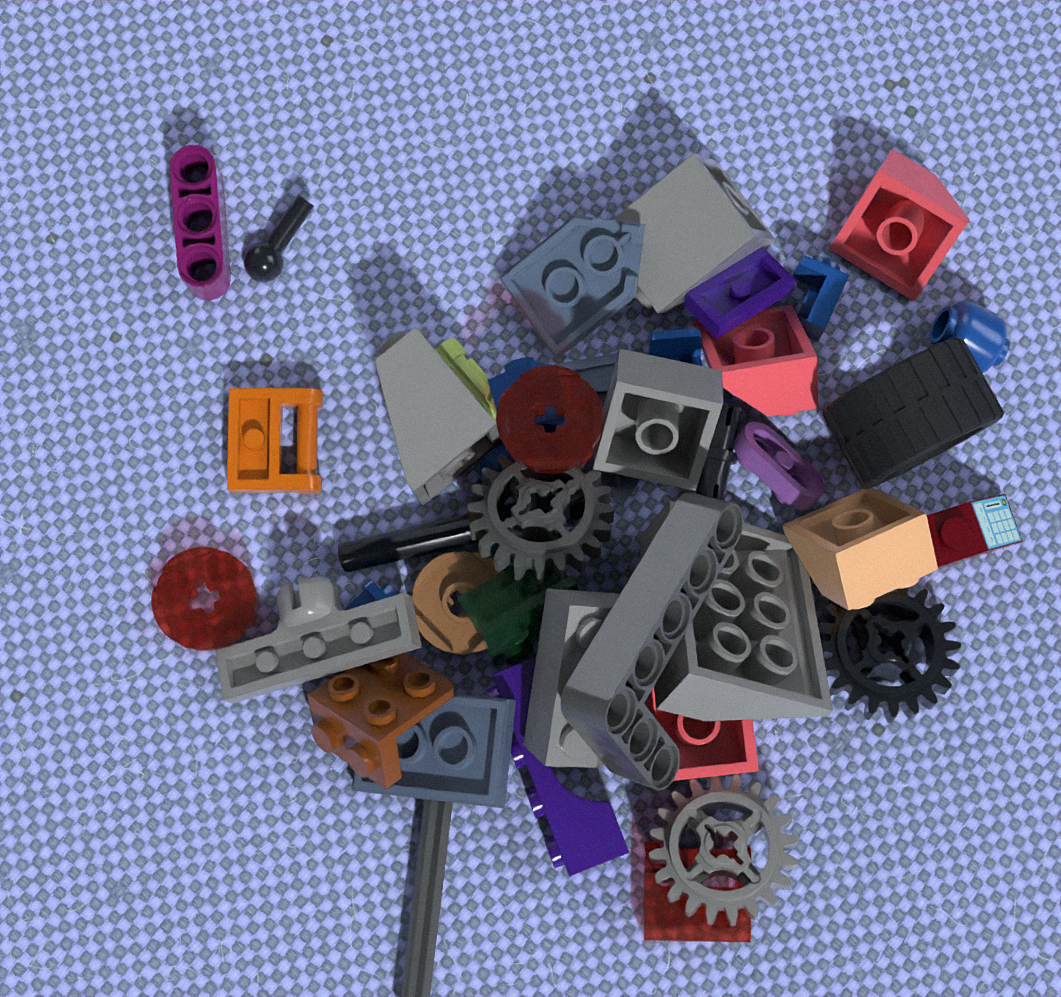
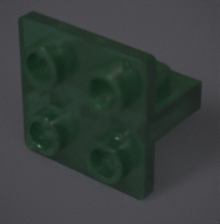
(510, 612)

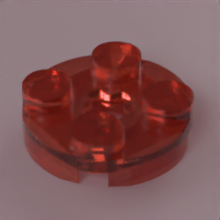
(528, 399)
(179, 585)

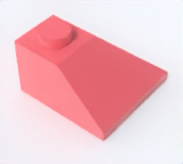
(901, 226)
(766, 362)

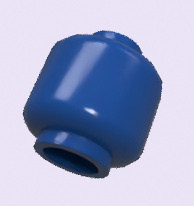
(979, 327)

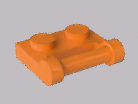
(256, 440)

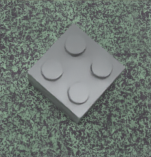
(659, 419)

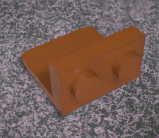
(369, 707)

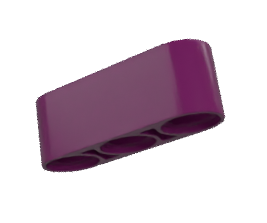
(195, 200)

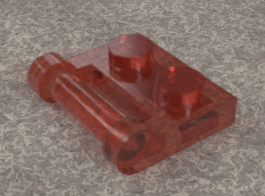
(668, 920)

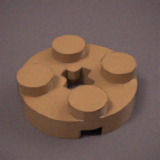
(433, 601)

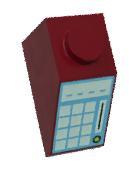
(972, 530)

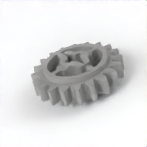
(757, 817)

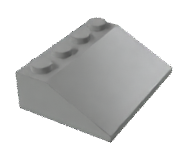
(751, 641)

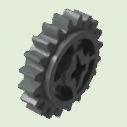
(537, 529)

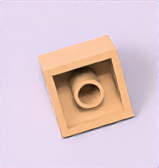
(863, 547)

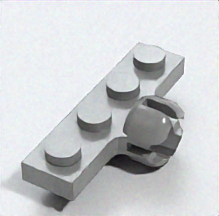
(316, 640)

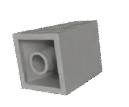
(692, 231)
(432, 415)

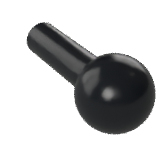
(264, 259)

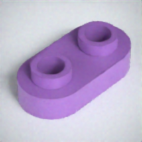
(778, 466)

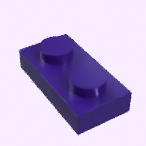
(739, 292)

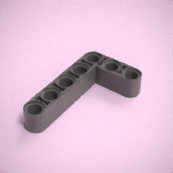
(641, 634)

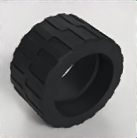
(912, 412)

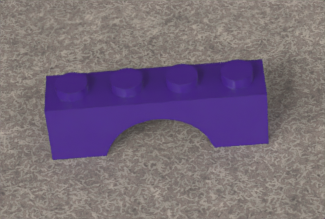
(581, 829)

